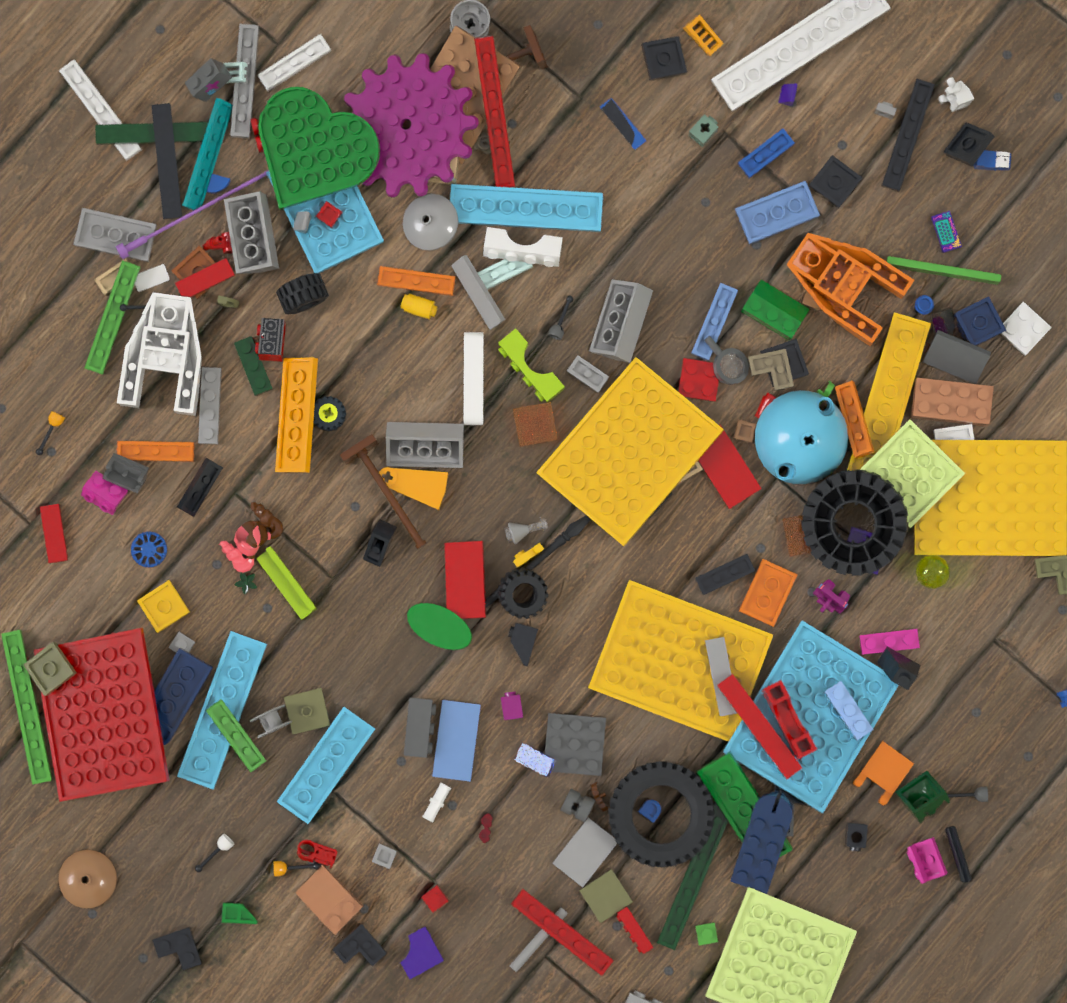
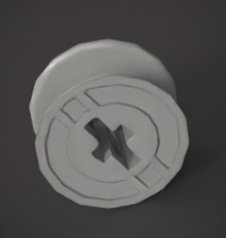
(271, 721)

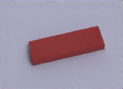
(205, 279)
(54, 533)

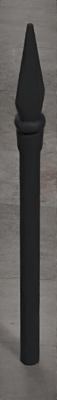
(572, 530)

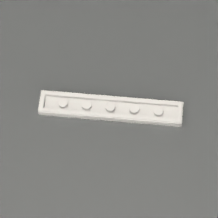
(95, 103)

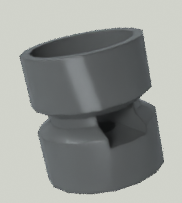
(584, 807)

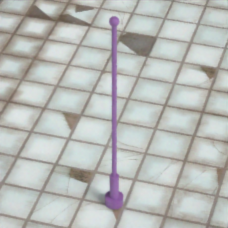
(123, 250)

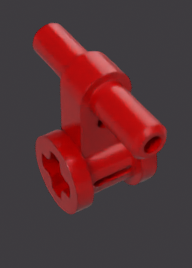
(219, 242)

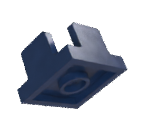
(979, 322)

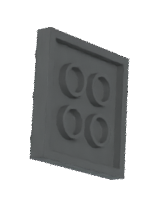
(576, 743)

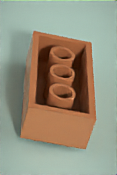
(951, 402)

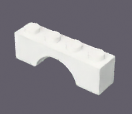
(544, 252)

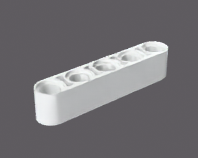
(473, 377)

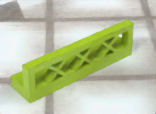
(286, 583)

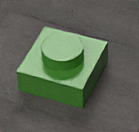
(706, 933)

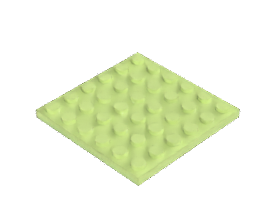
(779, 954)

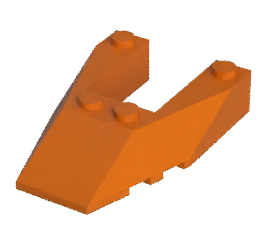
(837, 274)

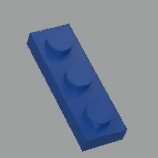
(766, 153)

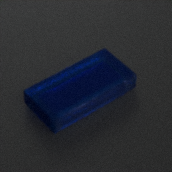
(535, 760)

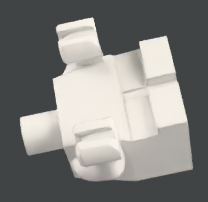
(957, 94)

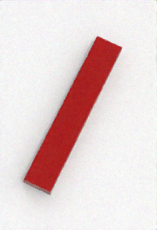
(759, 726)
(562, 932)

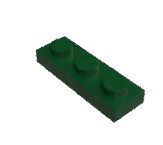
(253, 366)

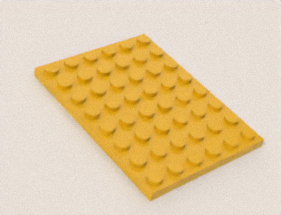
(630, 451)
(1003, 504)
(662, 663)

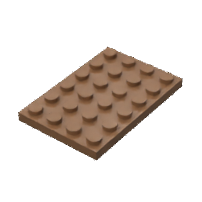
(461, 54)

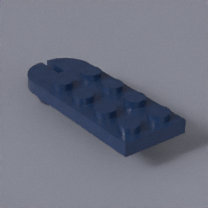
(178, 691)
(763, 843)

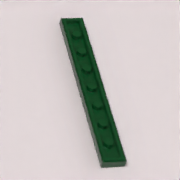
(691, 884)

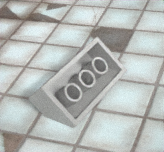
(251, 233)
(621, 320)
(424, 444)

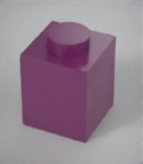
(511, 706)

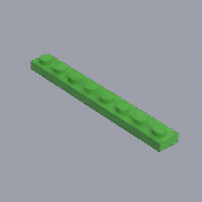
(26, 707)

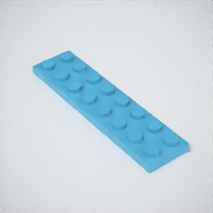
(527, 207)
(232, 685)

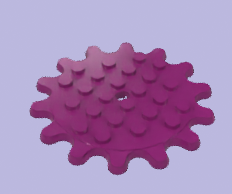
(435, 119)

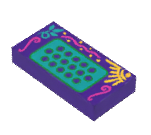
(946, 232)

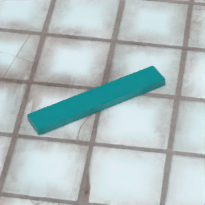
(208, 154)

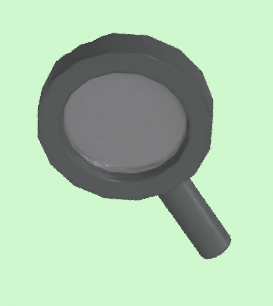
(728, 365)

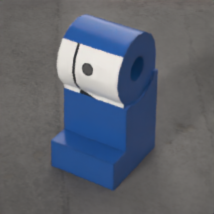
(993, 161)

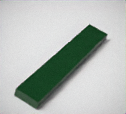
(144, 133)

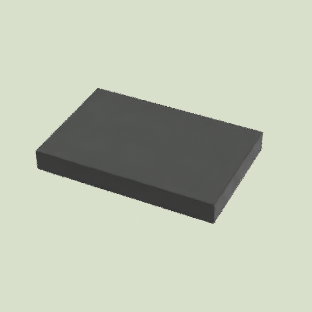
(956, 357)

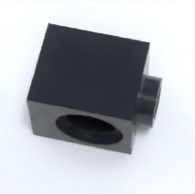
(855, 827)

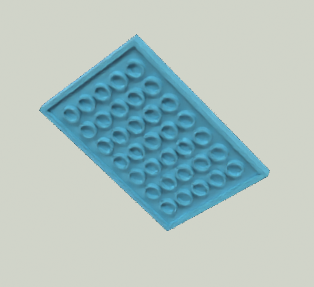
(808, 669)

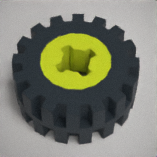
(334, 417)

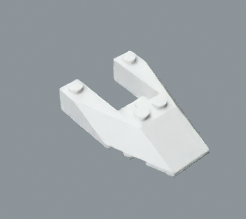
(166, 343)

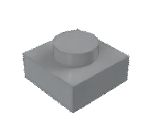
(885, 109)
(183, 642)
(384, 856)

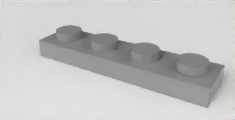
(209, 405)

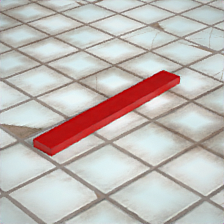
(494, 111)

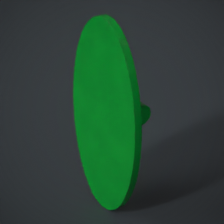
(439, 626)

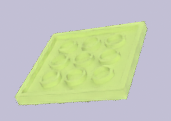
(915, 469)

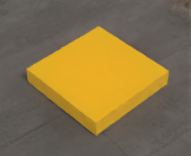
(163, 606)

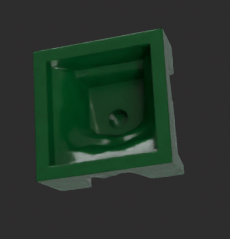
(922, 796)

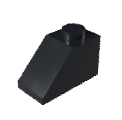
(379, 542)
(523, 640)
(898, 668)

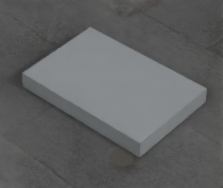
(585, 852)

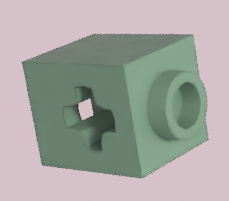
(703, 137)

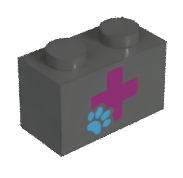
(208, 80)

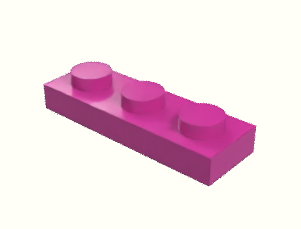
(895, 640)

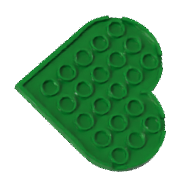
(314, 149)

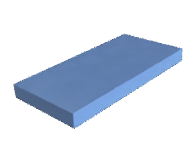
(777, 212)
(456, 740)

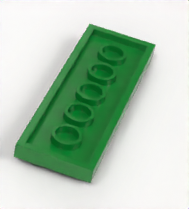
(733, 793)

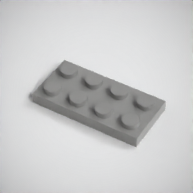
(105, 231)

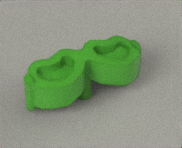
(827, 392)

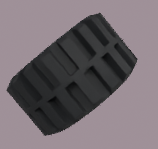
(302, 293)
(527, 608)

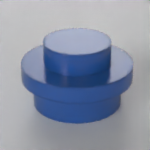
(924, 305)

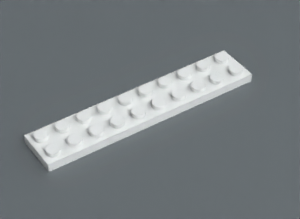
(795, 48)

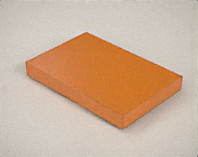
(768, 592)

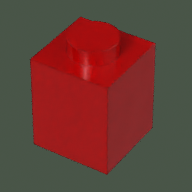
(435, 898)

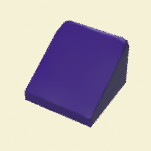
(788, 94)

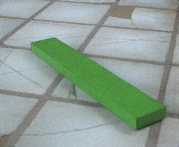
(944, 270)
(112, 317)

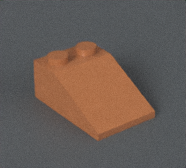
(329, 899)

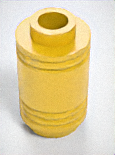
(419, 306)

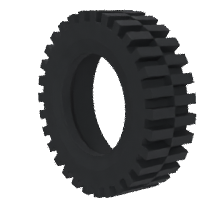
(700, 818)

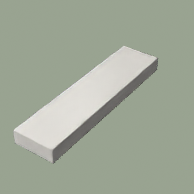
(294, 62)

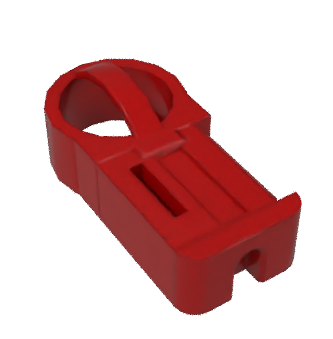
(321, 854)

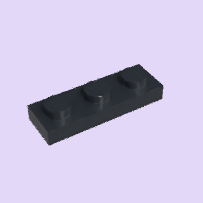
(199, 487)
(725, 574)

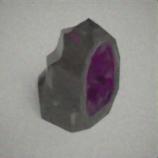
(943, 321)

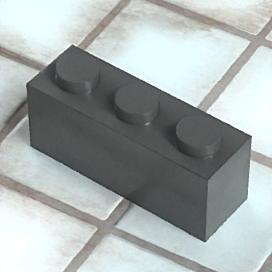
(419, 727)

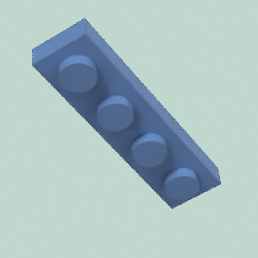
(714, 320)

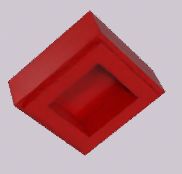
(329, 214)

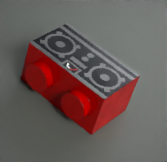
(271, 339)

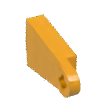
(419, 485)

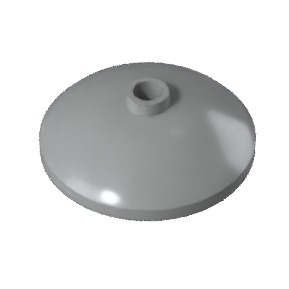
(439, 228)

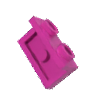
(103, 493)
(926, 860)

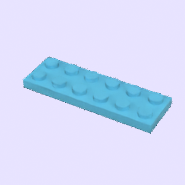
(326, 765)

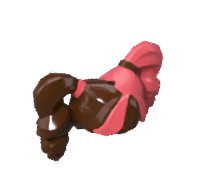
(250, 538)

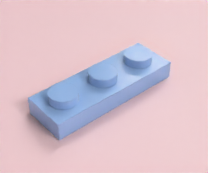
(848, 710)

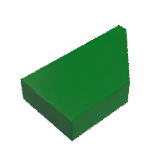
(237, 914)

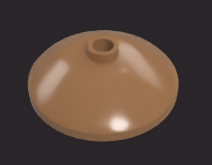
(101, 877)

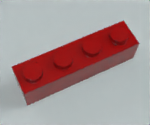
(635, 930)

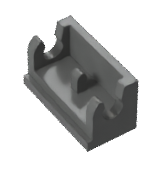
(126, 473)

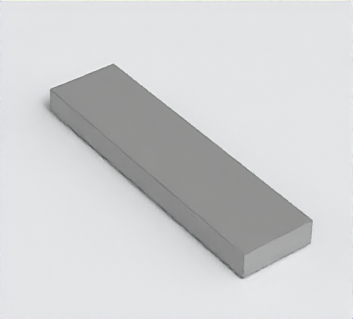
(478, 292)
(720, 671)

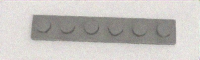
(245, 90)

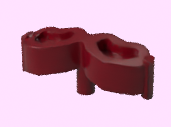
(487, 823)

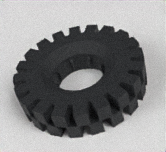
(856, 488)

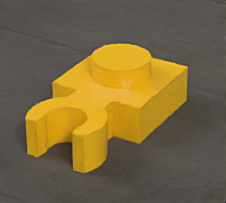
(523, 557)

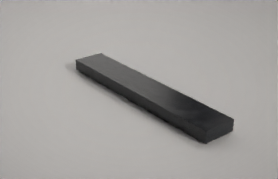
(908, 135)
(166, 161)

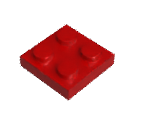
(698, 380)

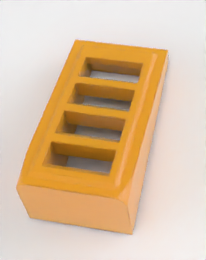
(698, 39)

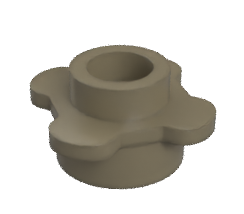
(480, 146)

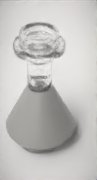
(517, 532)

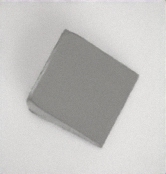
(302, 222)

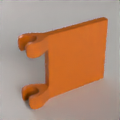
(885, 769)

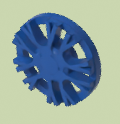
(149, 549)

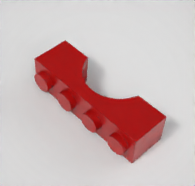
(792, 728)

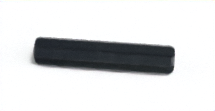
(958, 854)

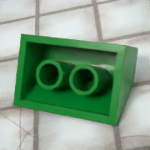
(775, 310)

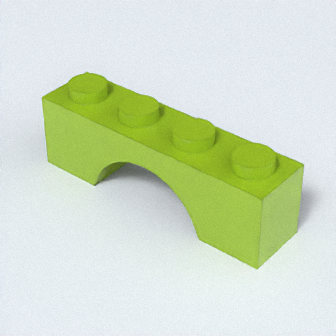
(546, 385)

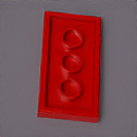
(728, 471)
(465, 579)

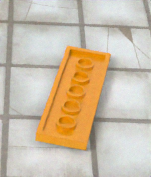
(296, 415)

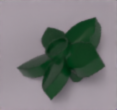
(246, 582)

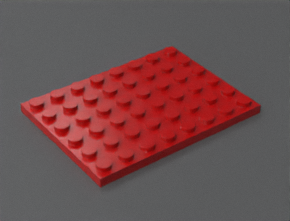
(105, 718)

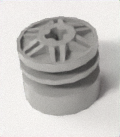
(471, 12)

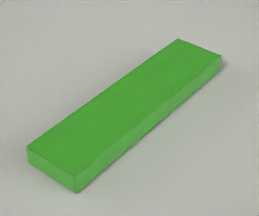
(235, 735)

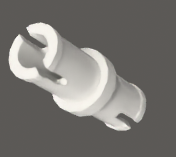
(436, 802)

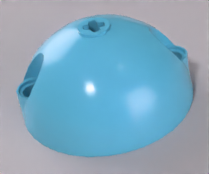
(782, 431)

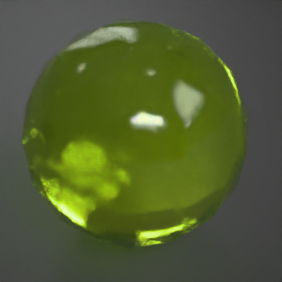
(932, 571)

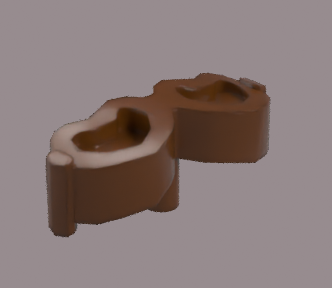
(597, 797)

